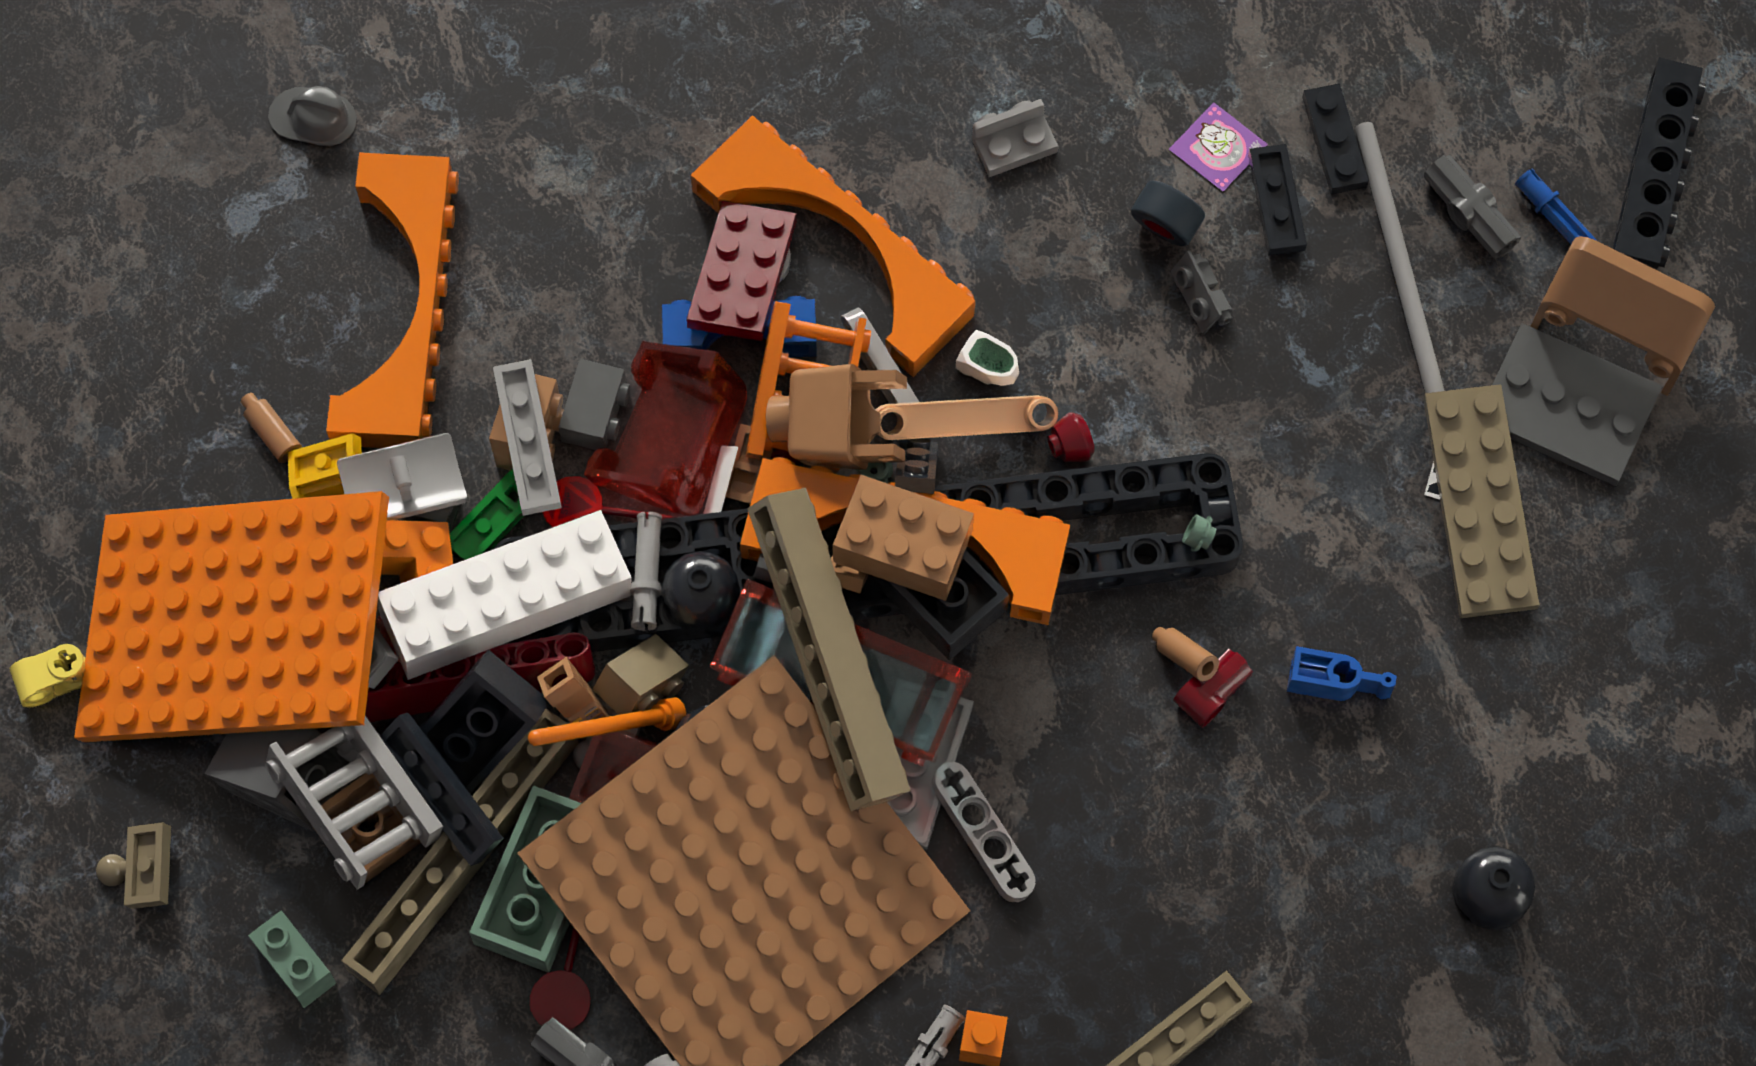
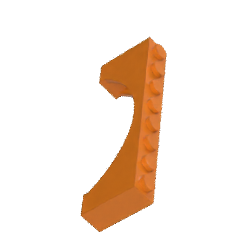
(763, 169)
(395, 399)
(1017, 548)

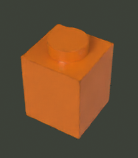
(983, 1038)

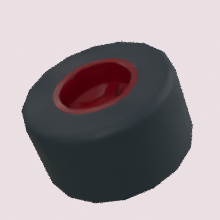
(1168, 213)

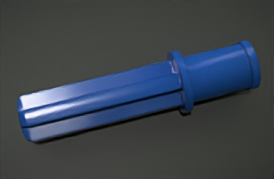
(1551, 206)

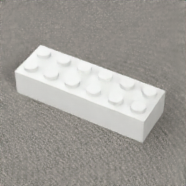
(504, 594)

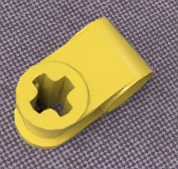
(48, 675)

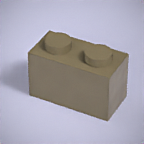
(641, 677)

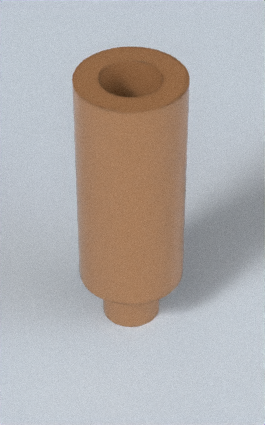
(269, 427)
(1186, 653)

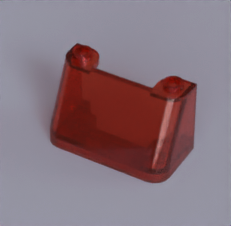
(675, 429)

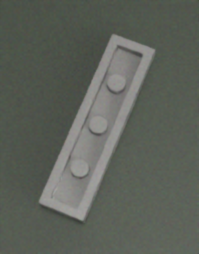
(527, 437)

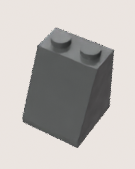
(242, 770)

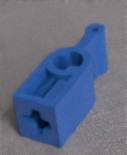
(1315, 675)

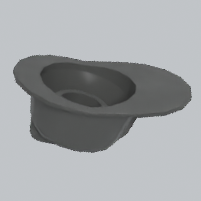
(312, 116)

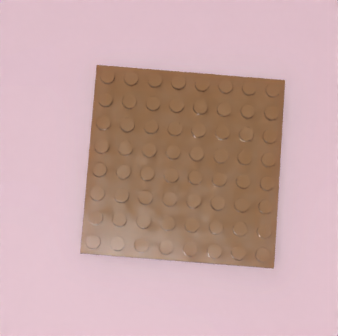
(741, 883)

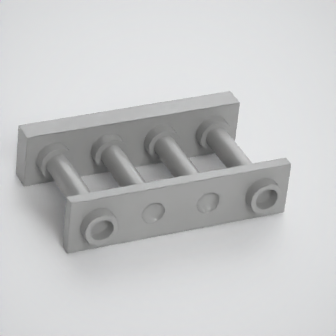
(395, 790)

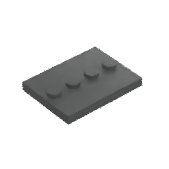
(1573, 404)

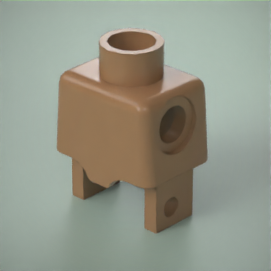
(832, 417)

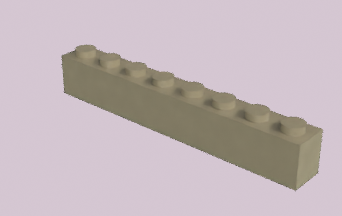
(828, 649)
(444, 870)

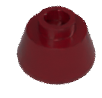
(1071, 439)

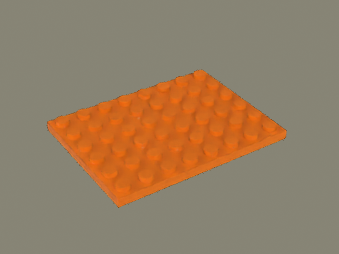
(233, 618)

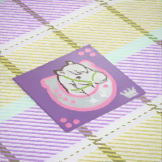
(1217, 146)

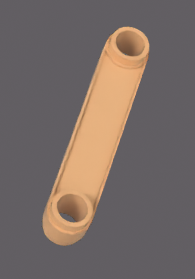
(967, 417)

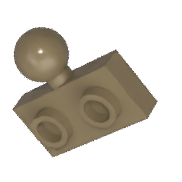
(144, 868)

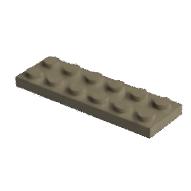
(1481, 501)

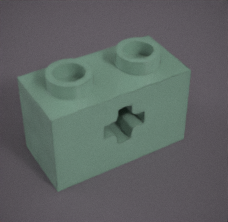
(292, 959)

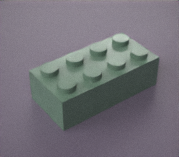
(516, 911)

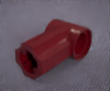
(1207, 698)

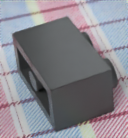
(593, 405)

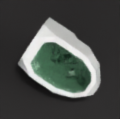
(988, 360)

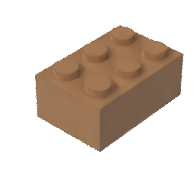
(903, 537)

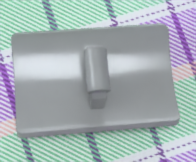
(413, 474)

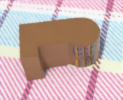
(571, 695)

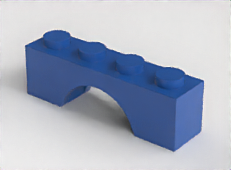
(677, 334)

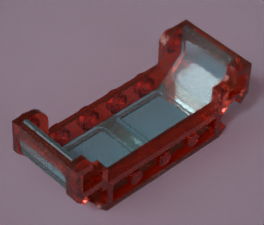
(913, 687)

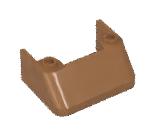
(1628, 303)

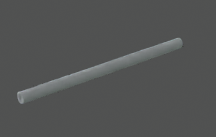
(1399, 258)

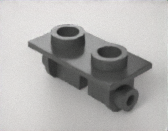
(1194, 279)

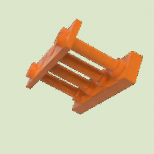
(777, 363)

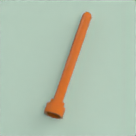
(663, 715)

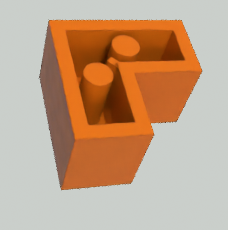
(415, 548)

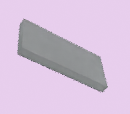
(921, 806)

